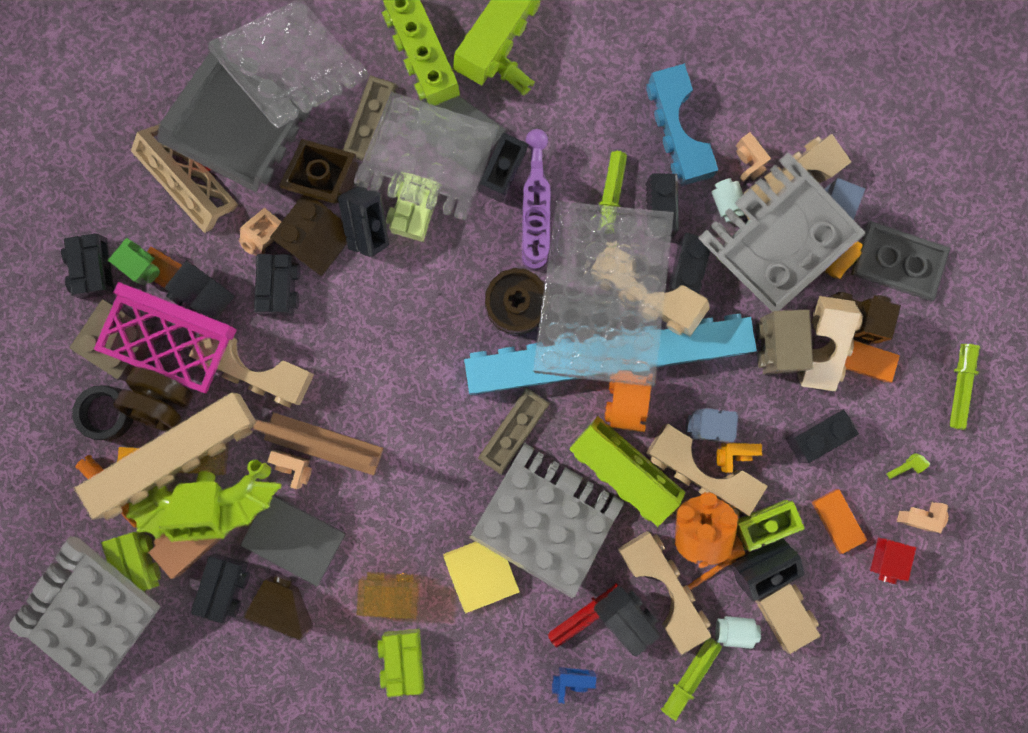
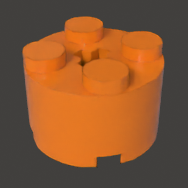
(628, 406)
(705, 529)

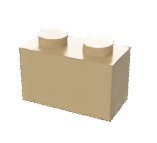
(788, 618)

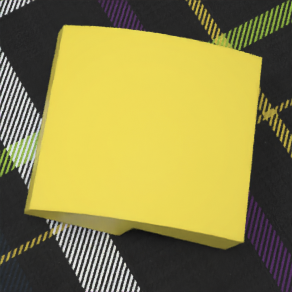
(479, 576)

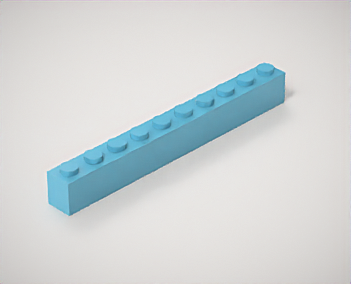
(709, 341)

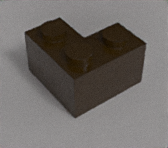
(878, 318)

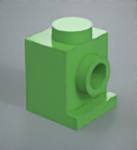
(135, 262)

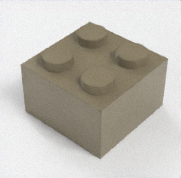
(88, 336)
(785, 342)

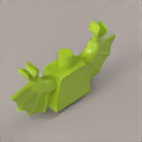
(202, 507)

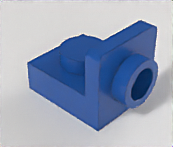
(577, 679)

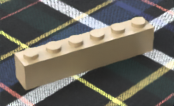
(166, 456)

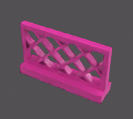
(166, 312)

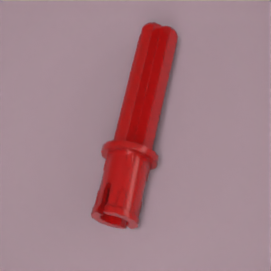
(577, 622)

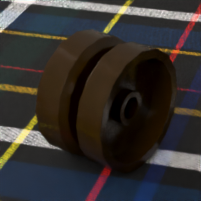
(512, 285)
(153, 399)

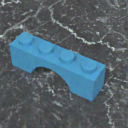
(691, 158)

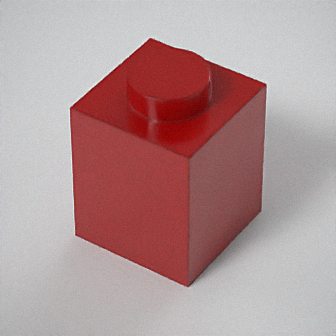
(892, 560)

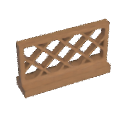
(321, 443)

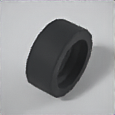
(81, 420)

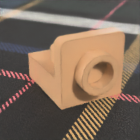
(753, 153)
(257, 232)
(287, 463)
(930, 521)

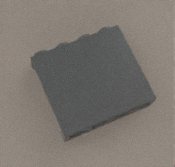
(225, 128)

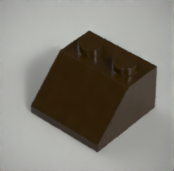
(320, 171)
(311, 234)

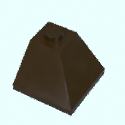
(280, 608)

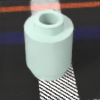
(725, 197)
(737, 632)

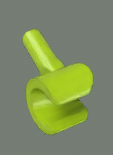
(915, 461)

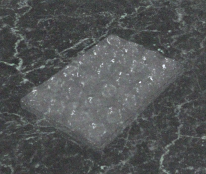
(604, 293)

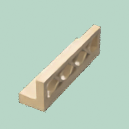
(178, 182)

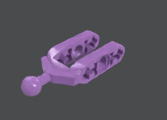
(536, 185)

